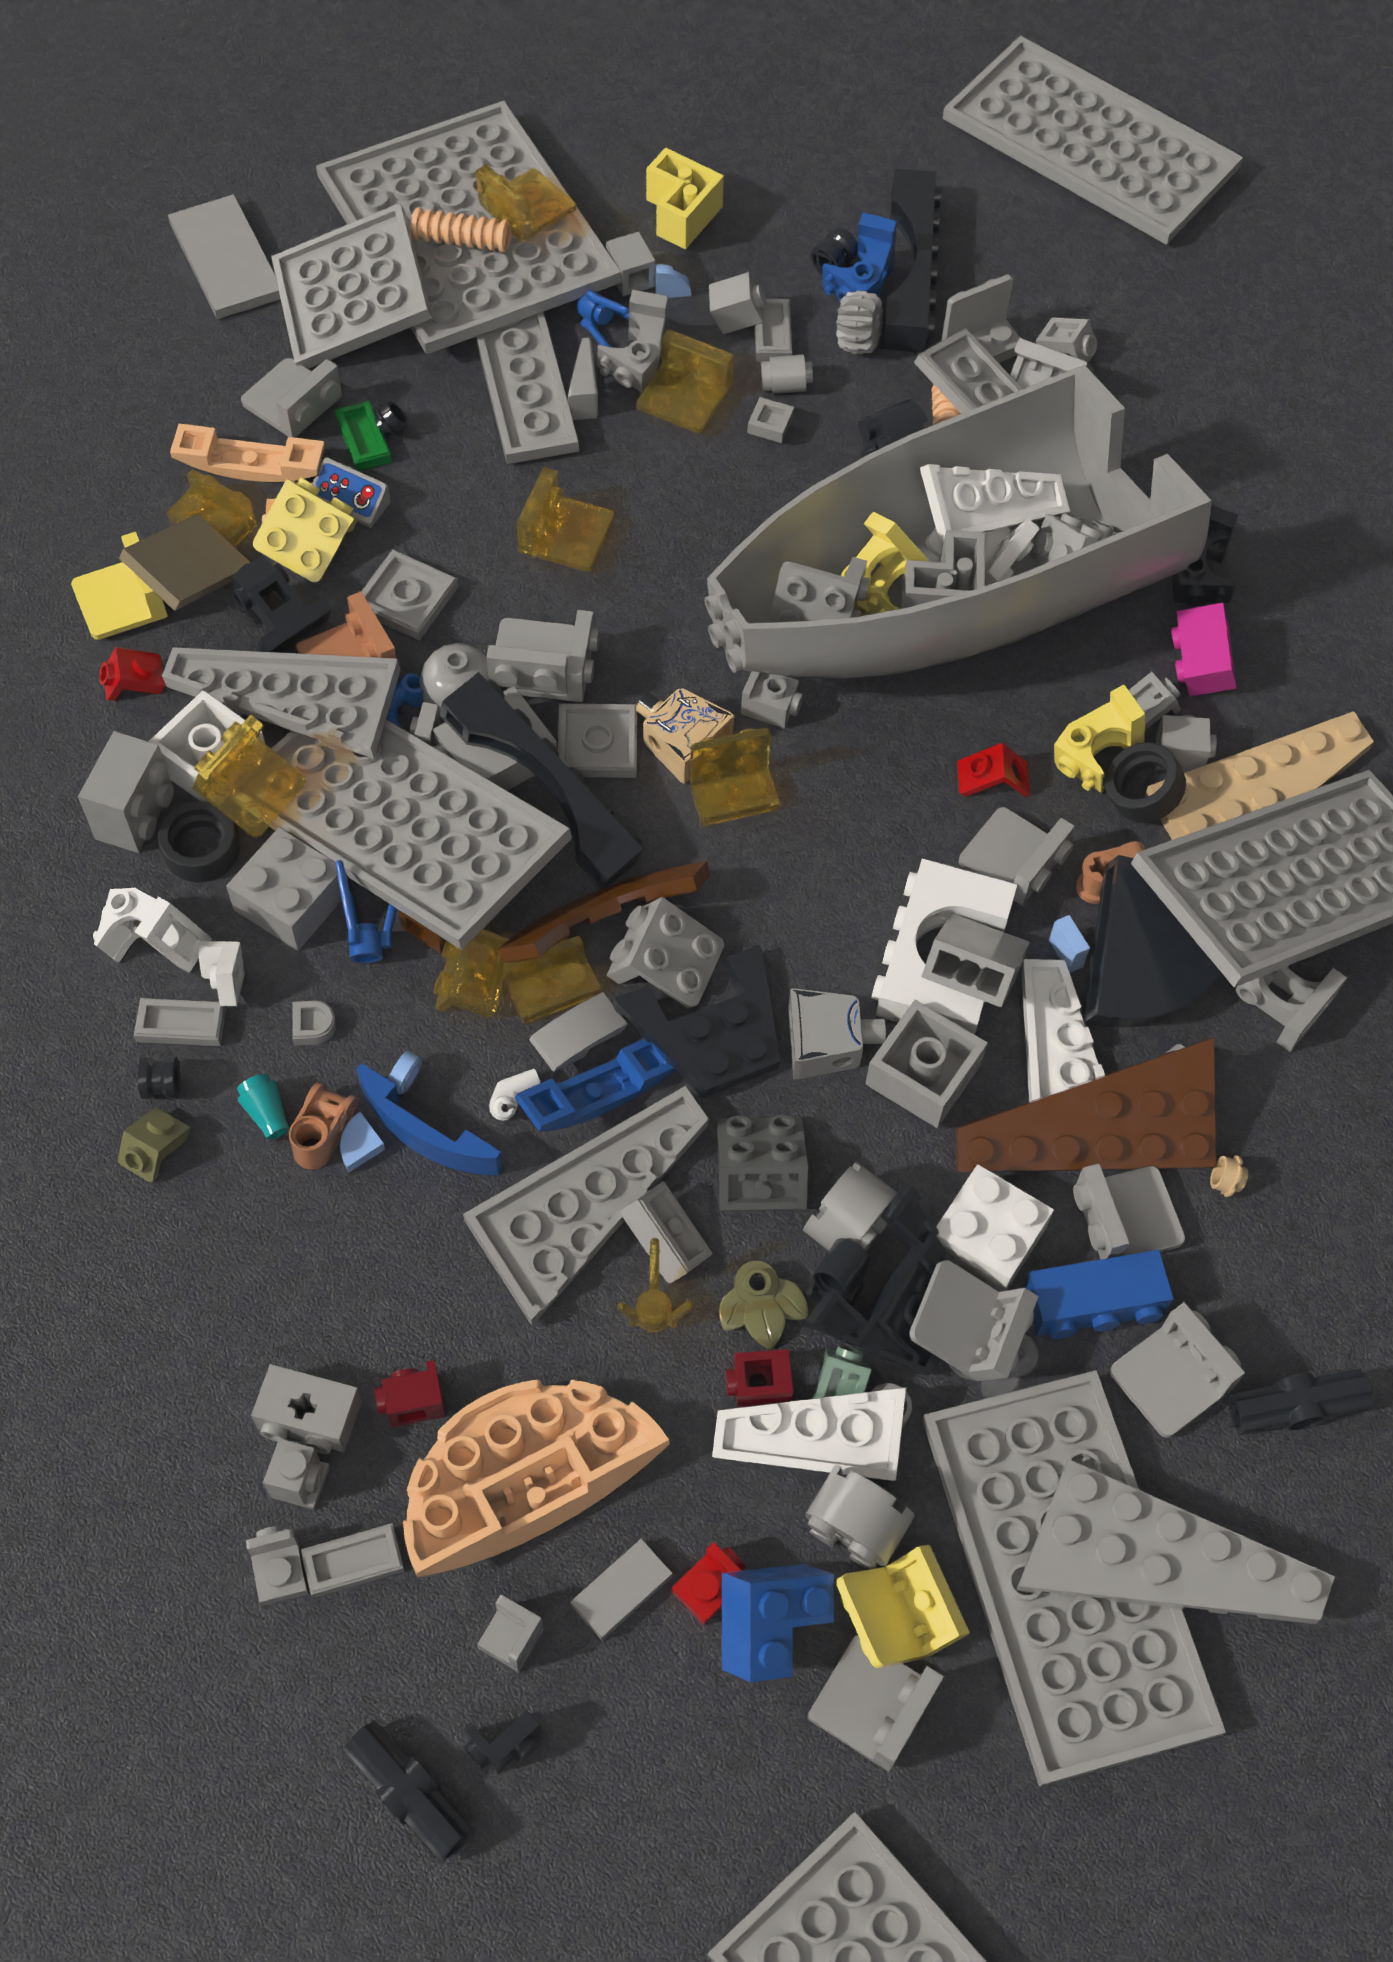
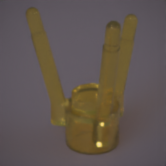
(654, 1306)

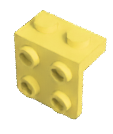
(304, 529)
(116, 598)
(902, 1609)

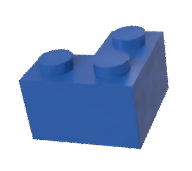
(761, 1614)

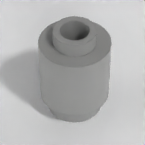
(786, 374)

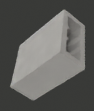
(485, 762)
(975, 959)

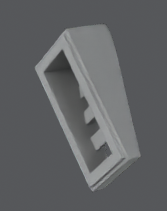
(583, 386)

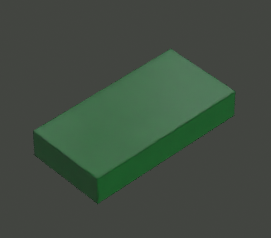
(363, 436)

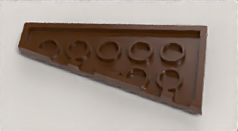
(1122, 1120)

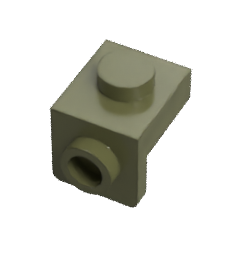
(151, 1141)

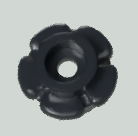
(391, 419)

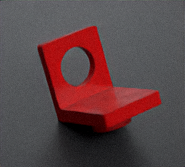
(991, 768)

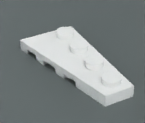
(990, 498)

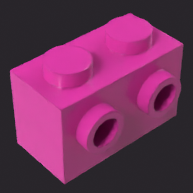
(1205, 650)

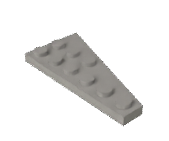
(565, 1212)

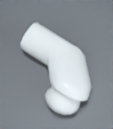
(503, 1101)

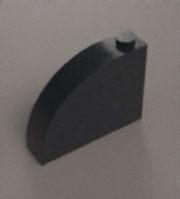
(1140, 955)

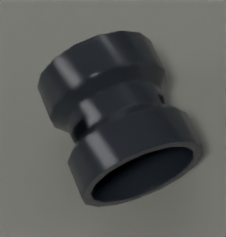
(838, 249)

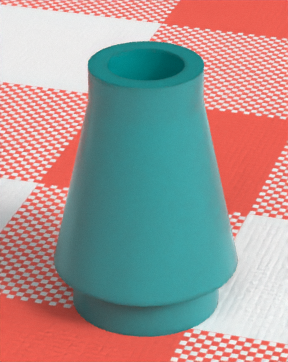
(264, 1105)

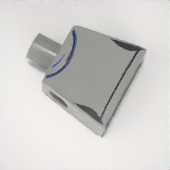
(828, 1032)

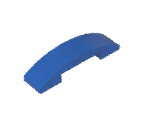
(597, 1090)
(466, 1154)

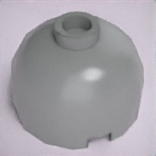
(449, 669)

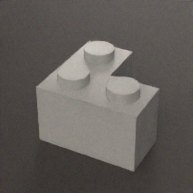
(958, 571)

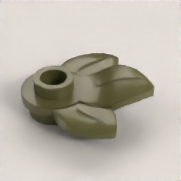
(762, 1310)

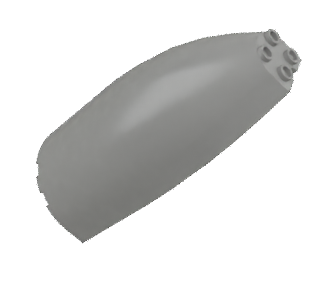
(1052, 428)

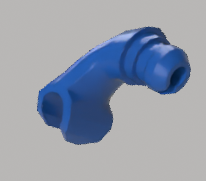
(405, 693)

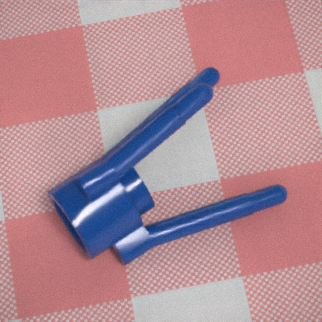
(598, 311)
(364, 939)

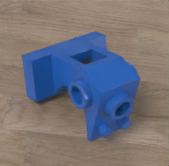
(874, 259)

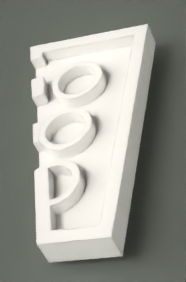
(1055, 1034)
(816, 1434)

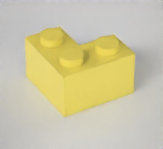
(684, 196)

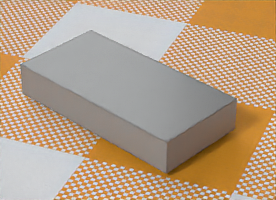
(774, 334)
(179, 1022)
(352, 1560)
(621, 1589)

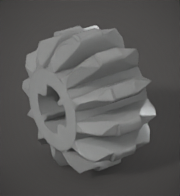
(859, 322)

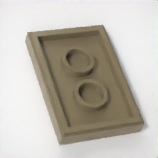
(184, 561)

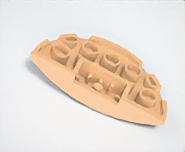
(520, 1469)

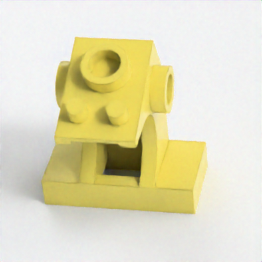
(891, 550)
(1113, 724)

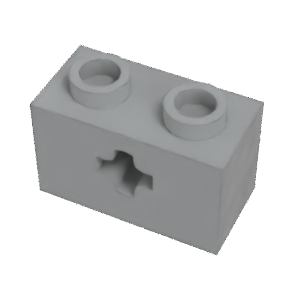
(289, 1392)

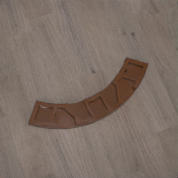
(554, 927)

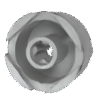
(852, 1209)
(858, 1517)

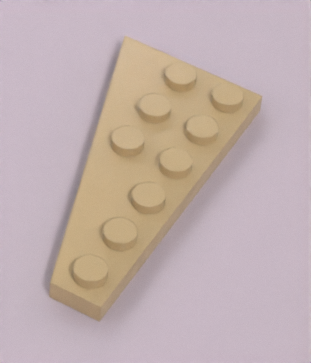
(1266, 774)

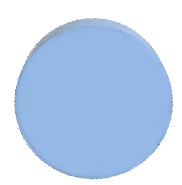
(405, 1071)

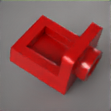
(131, 671)

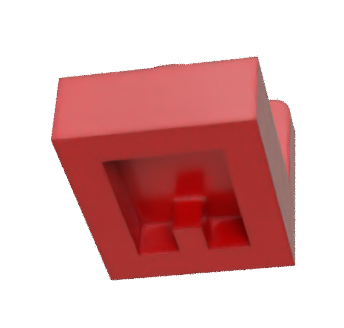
(702, 1585)

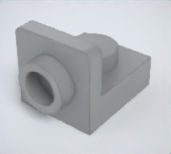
(1069, 337)
(1155, 698)
(277, 1565)

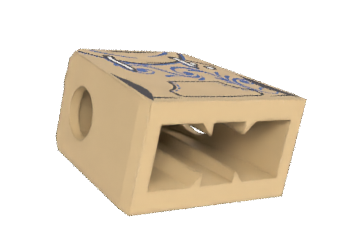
(678, 724)

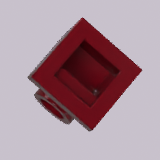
(769, 1366)
(411, 1396)

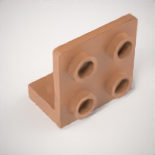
(358, 637)

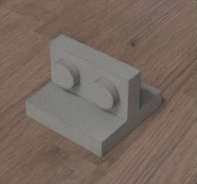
(1040, 363)

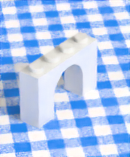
(934, 896)

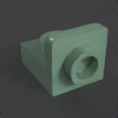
(842, 1372)

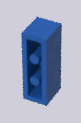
(1099, 1294)

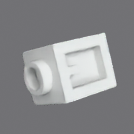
(224, 967)

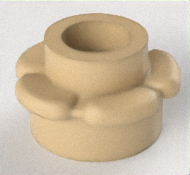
(1229, 1175)

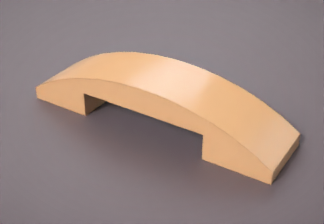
(246, 460)

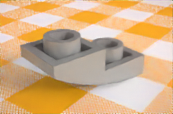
(577, 1031)

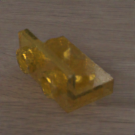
(222, 508)
(472, 975)
(552, 981)

